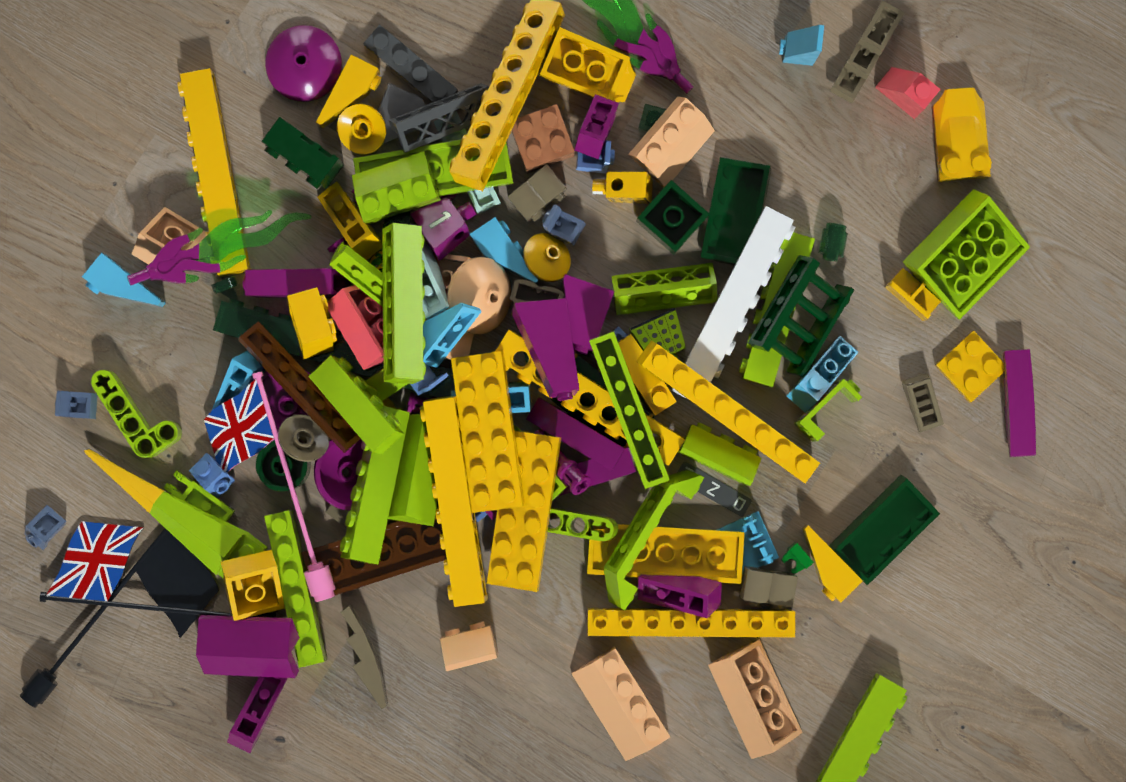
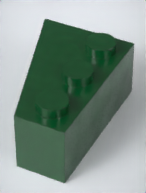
(302, 154)

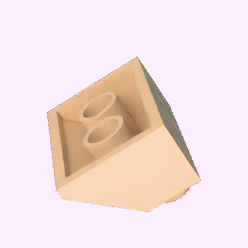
(672, 141)

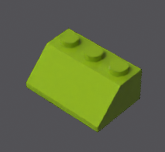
(395, 188)
(720, 454)

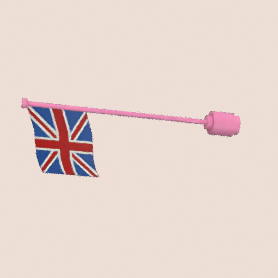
(241, 431)

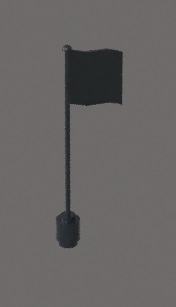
(171, 578)

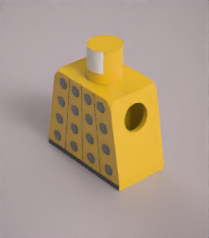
(636, 187)

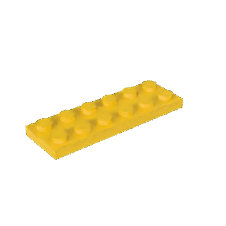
(487, 432)
(522, 531)
(677, 553)

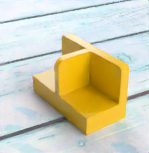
(913, 294)

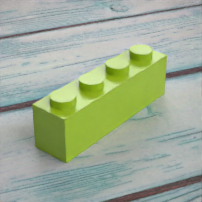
(356, 404)

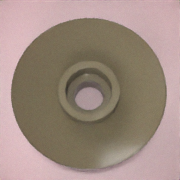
(304, 429)

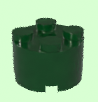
(272, 475)

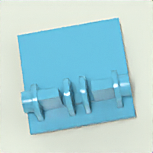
(757, 542)

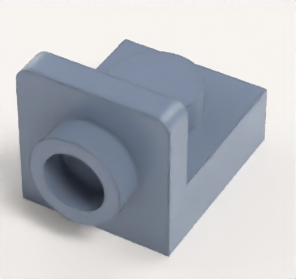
(43, 527)

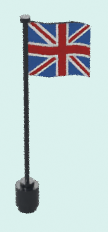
(96, 565)

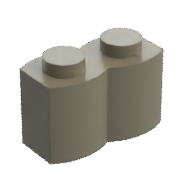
(537, 194)
(528, 291)
(768, 587)

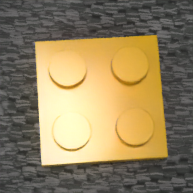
(971, 366)

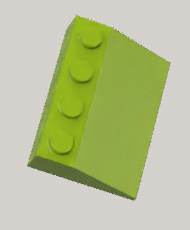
(967, 253)

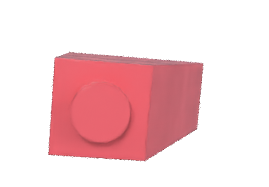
(908, 90)

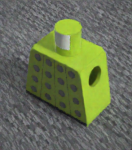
(662, 330)

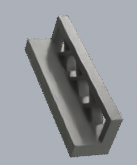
(436, 110)

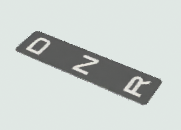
(720, 492)

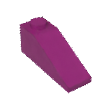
(681, 593)
(255, 713)

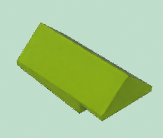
(413, 486)

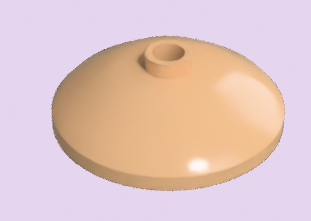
(474, 285)

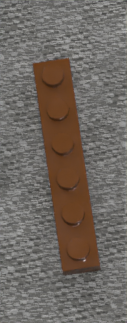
(298, 385)

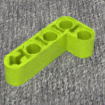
(130, 411)
(567, 527)

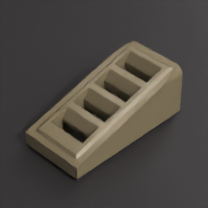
(911, 395)

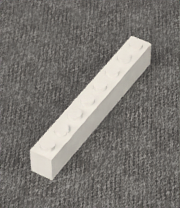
(739, 294)

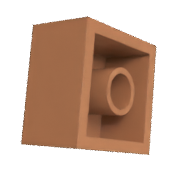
(542, 138)

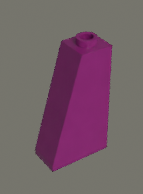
(285, 282)
(550, 344)

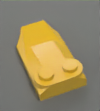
(588, 67)
(961, 136)

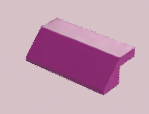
(247, 646)

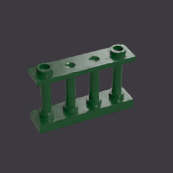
(783, 304)

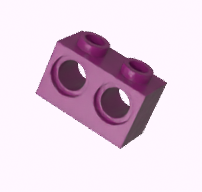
(596, 126)

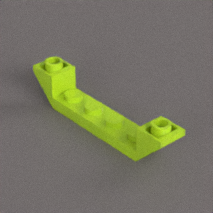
(634, 539)

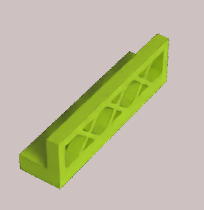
(358, 272)
(665, 292)

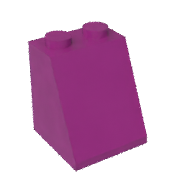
(586, 310)

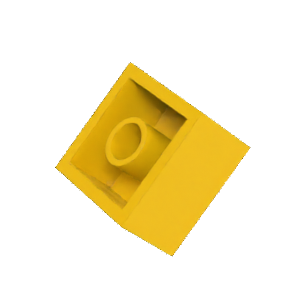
(310, 322)
(252, 585)

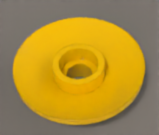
(353, 135)
(541, 262)

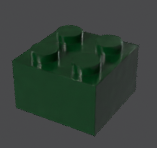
(672, 217)

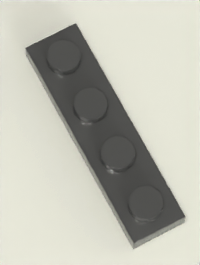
(408, 65)

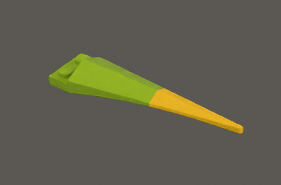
(200, 532)

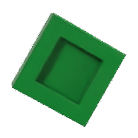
(801, 559)

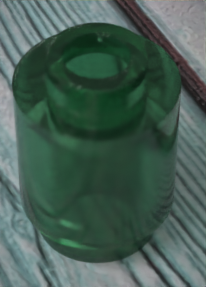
(833, 241)

